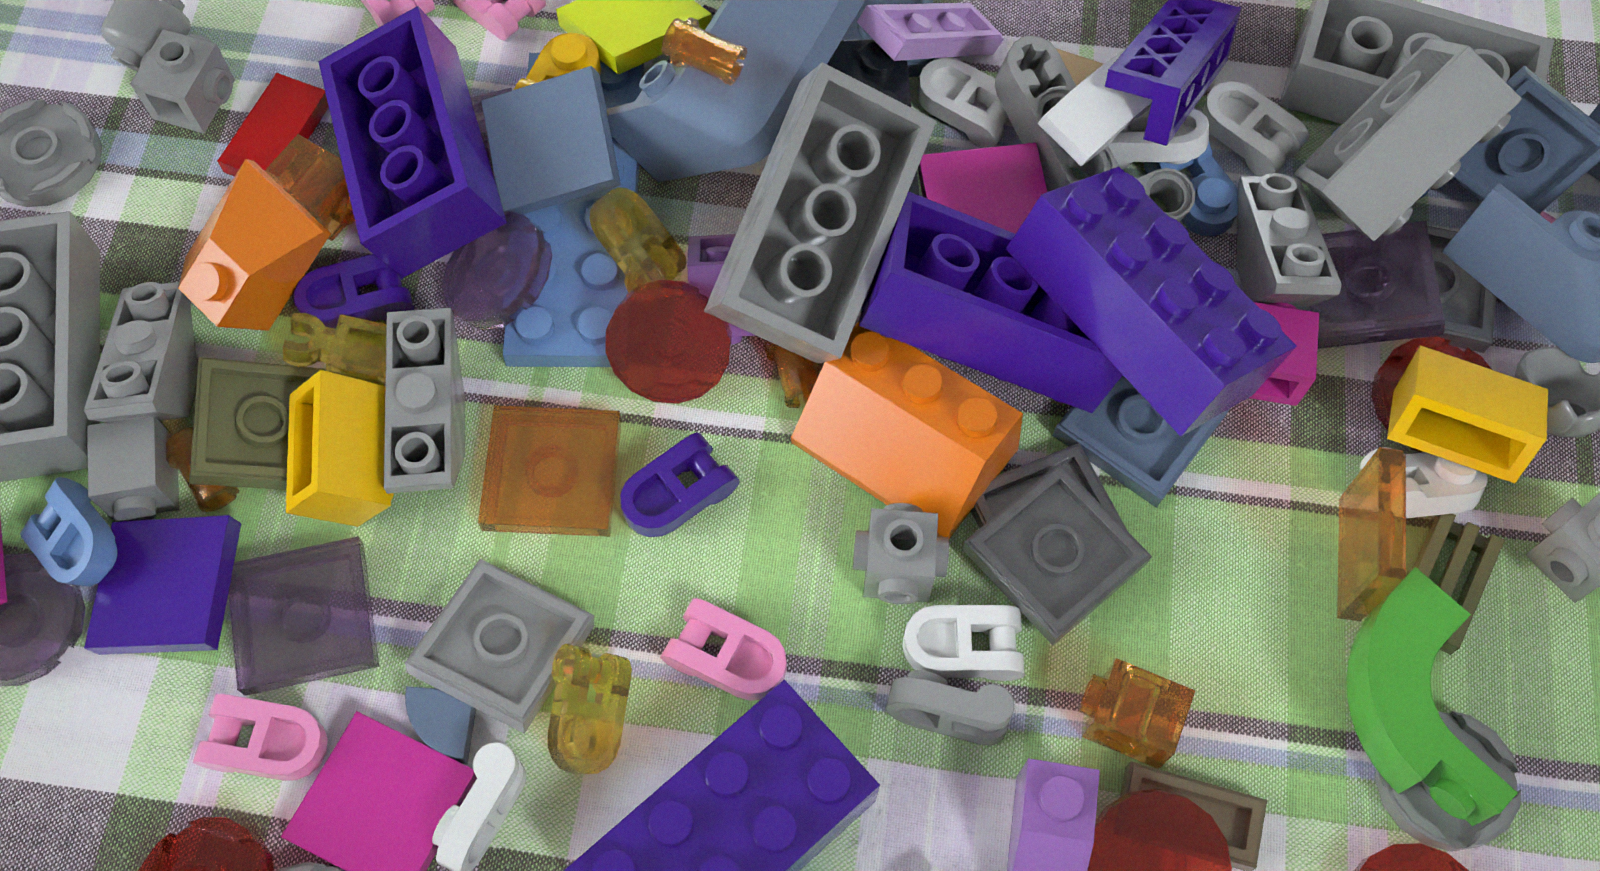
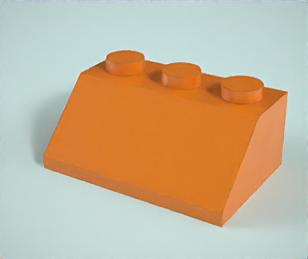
(907, 428)

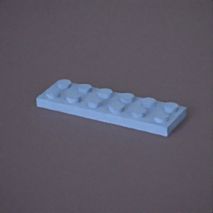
(584, 281)

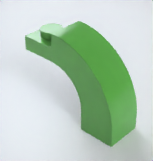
(1395, 704)

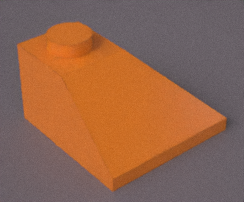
(251, 253)

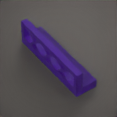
(1183, 53)

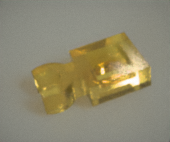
(350, 350)

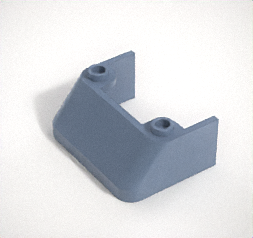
(699, 124)
(1538, 266)

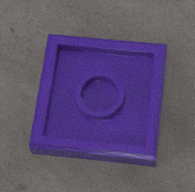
(165, 586)

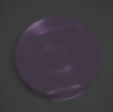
(498, 273)
(36, 620)

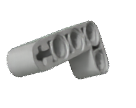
(1033, 83)

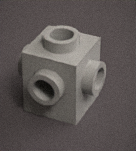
(183, 80)
(1572, 548)
(900, 554)

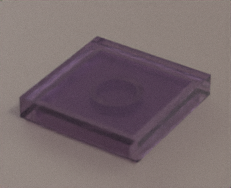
(1385, 288)
(302, 616)

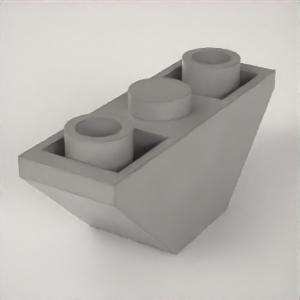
(1281, 244)
(146, 358)
(423, 402)

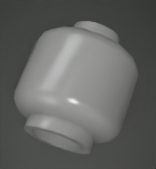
(136, 25)

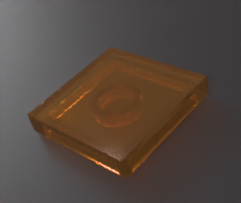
(550, 471)
(1372, 535)

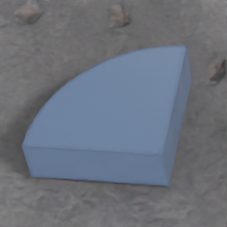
(441, 721)

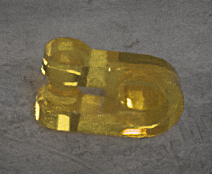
(635, 238)
(582, 733)

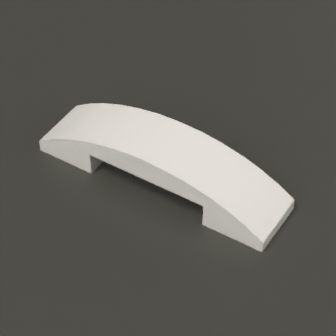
(1092, 115)

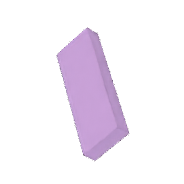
(930, 30)

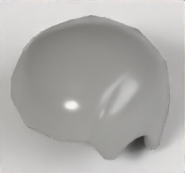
(1571, 391)

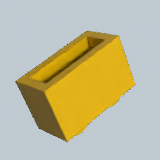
(1469, 414)
(336, 450)

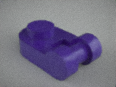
(336, 291)
(659, 503)

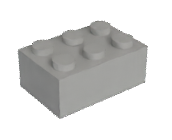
(1409, 137)

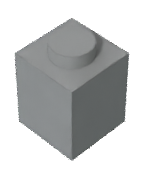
(131, 469)

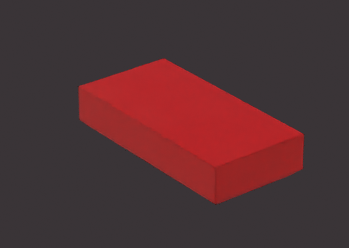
(278, 116)

